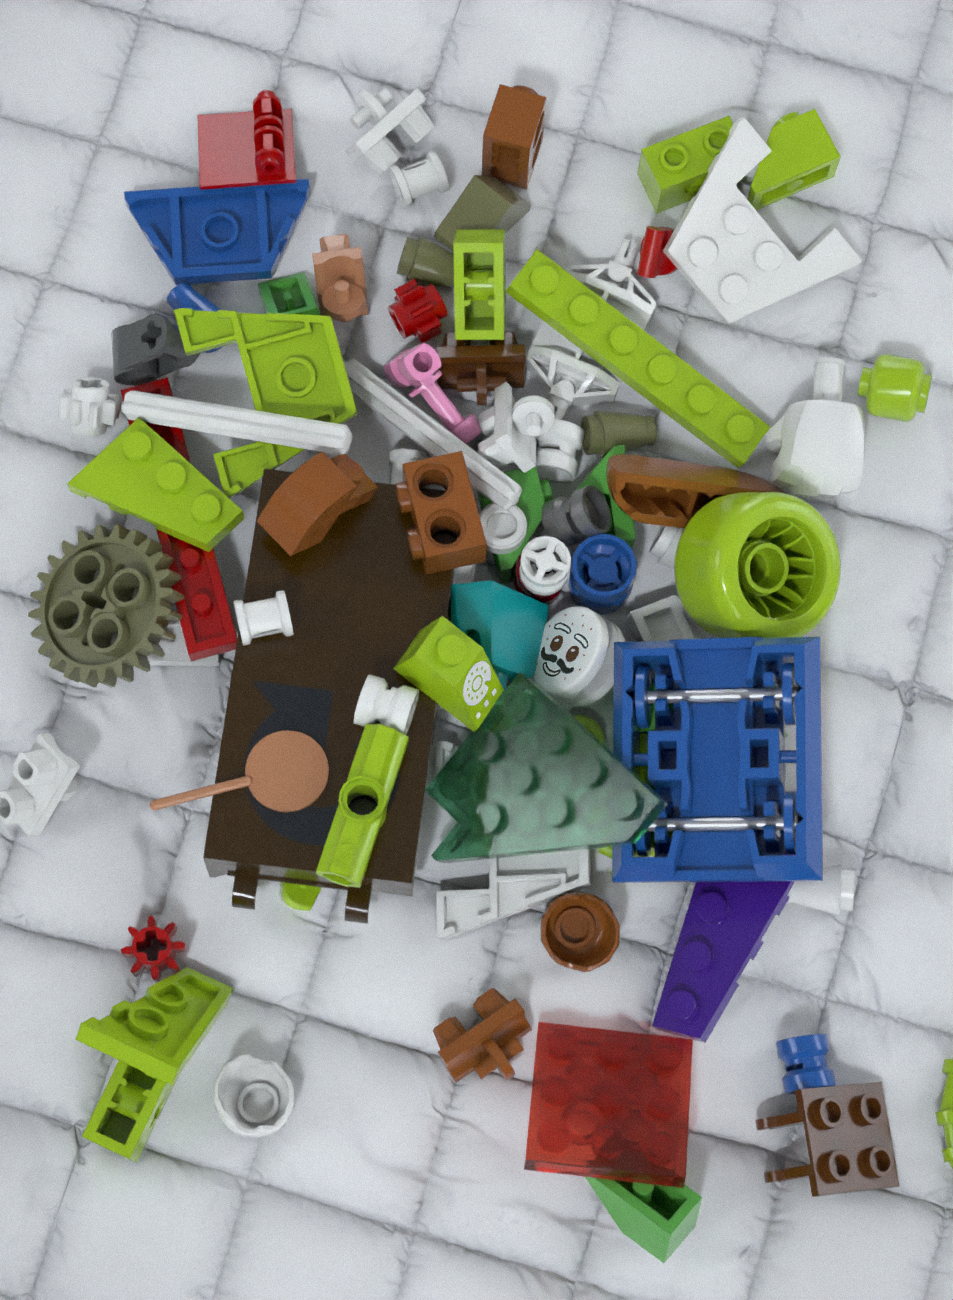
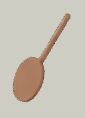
(282, 773)

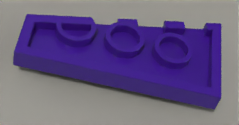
(712, 951)

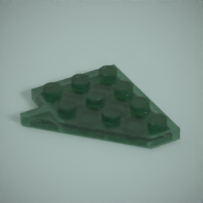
(537, 785)

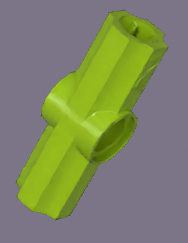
(351, 834)

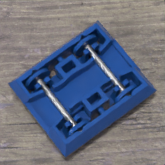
(723, 757)

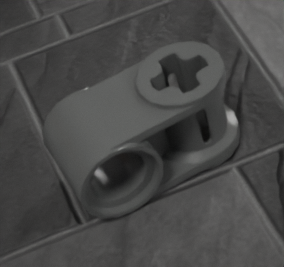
(147, 350)

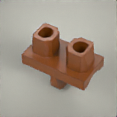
(488, 1043)

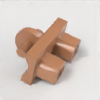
(340, 279)

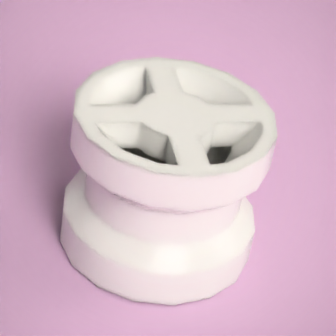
(547, 554)

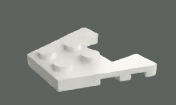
(732, 250)
(514, 881)

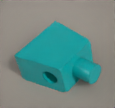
(502, 623)

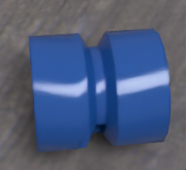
(602, 573)

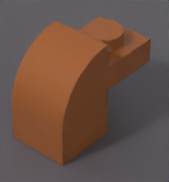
(313, 499)

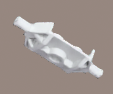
(565, 369)

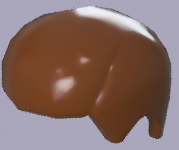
(580, 931)

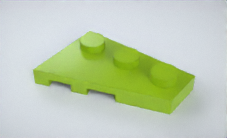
(157, 484)
(162, 1027)

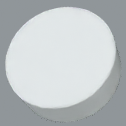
(503, 528)

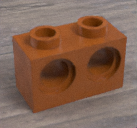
(513, 135)
(451, 512)

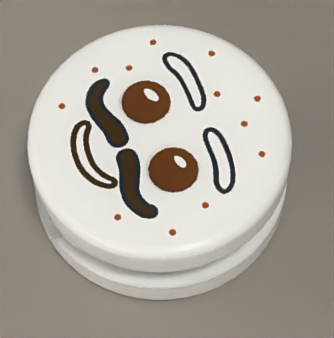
(577, 656)

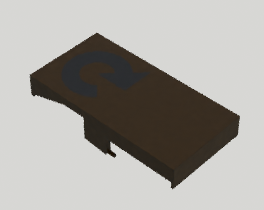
(352, 615)

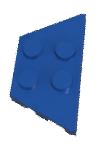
(219, 230)

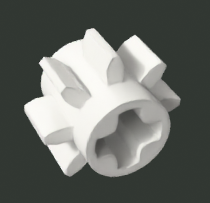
(89, 406)

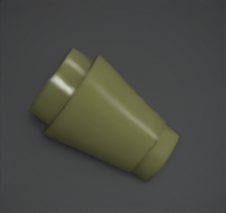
(426, 263)
(608, 429)

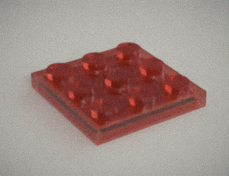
(609, 1105)

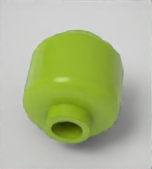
(895, 387)

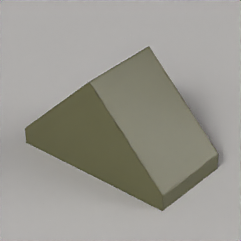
(482, 205)

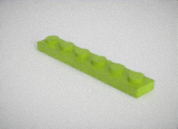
(637, 359)

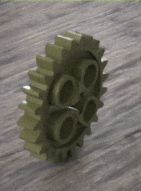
(106, 606)

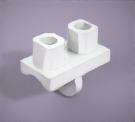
(406, 117)
(513, 428)
(39, 783)

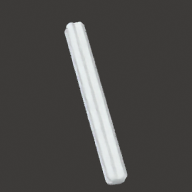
(237, 422)
(430, 434)

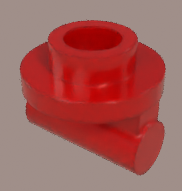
(652, 258)

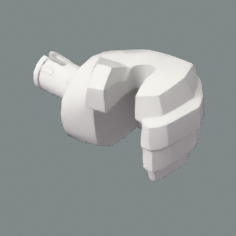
(819, 439)

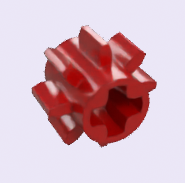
(417, 311)
(142, 940)

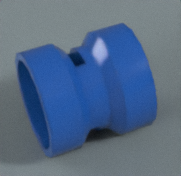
(805, 1062)

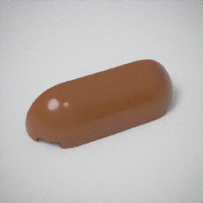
(671, 490)

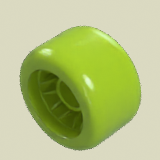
(757, 566)

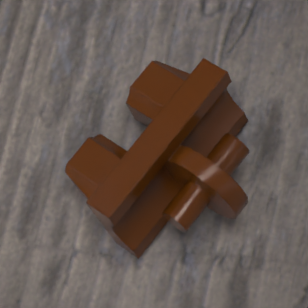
(481, 367)

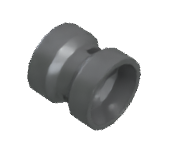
(580, 515)

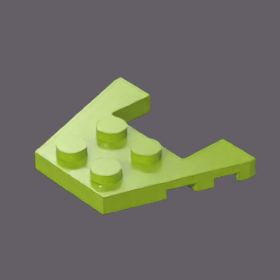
(290, 371)

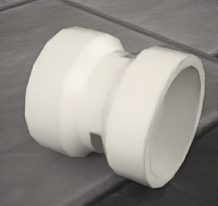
(557, 452)
(389, 707)

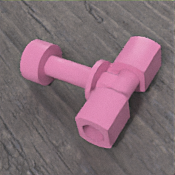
(418, 368)

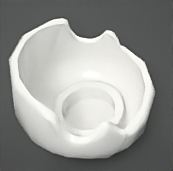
(253, 1096)

